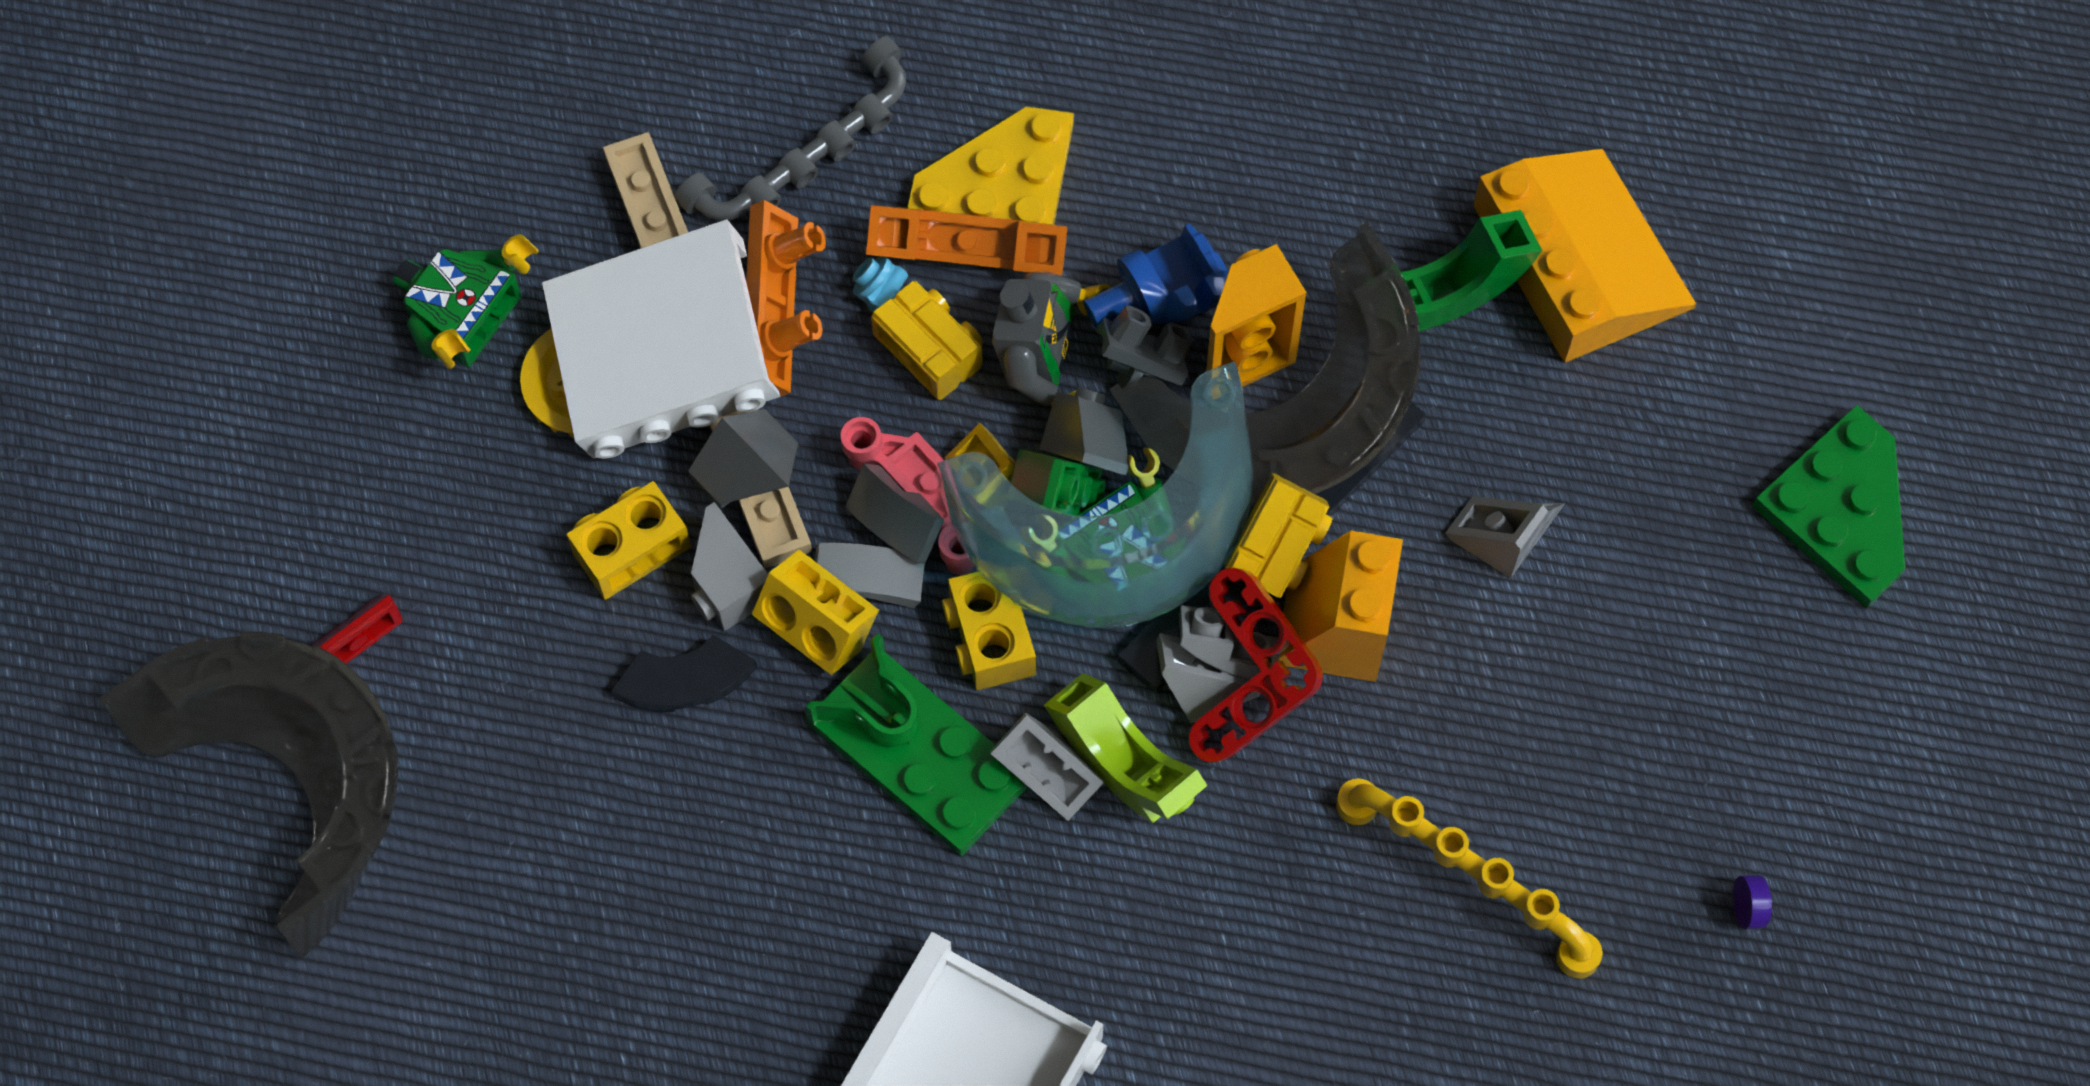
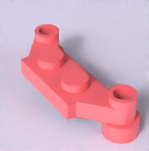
(913, 467)

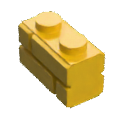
(928, 339)
(1279, 535)

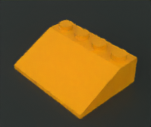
(1599, 258)

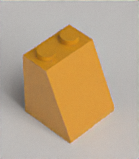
(1346, 604)

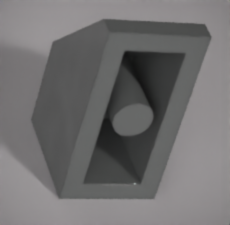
(1086, 431)

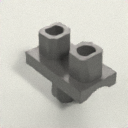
(1141, 355)

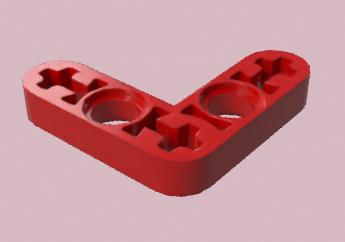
(1269, 681)

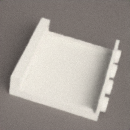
(658, 341)
(972, 1029)

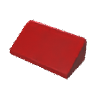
(361, 629)

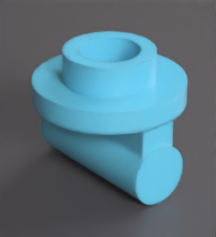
(878, 281)

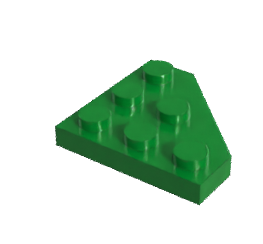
(1844, 506)

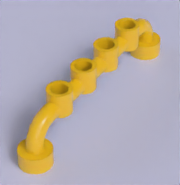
(1578, 951)

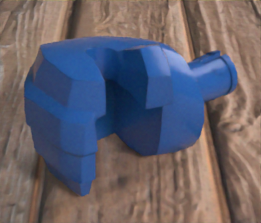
(1165, 283)

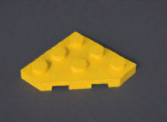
(1002, 172)

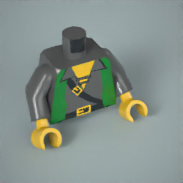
(1036, 329)

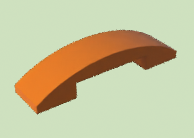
(966, 239)

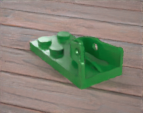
(916, 749)

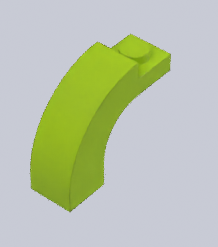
(1120, 753)

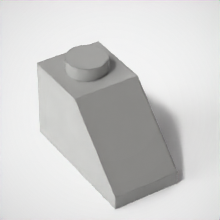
(724, 572)

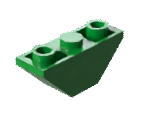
(1057, 482)

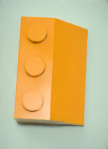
(1257, 316)

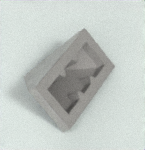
(1193, 681)
(1047, 765)

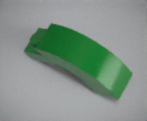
(1475, 271)

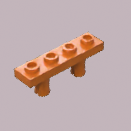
(773, 250)

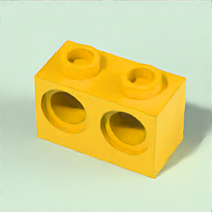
(636, 549)
(815, 612)
(999, 626)

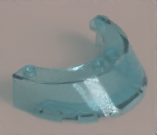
(1120, 563)

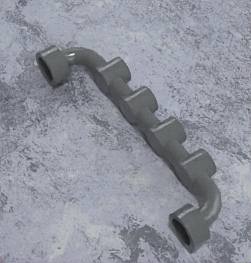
(798, 165)

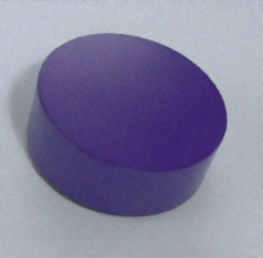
(1752, 902)

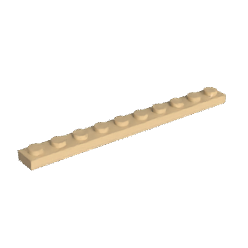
(656, 218)

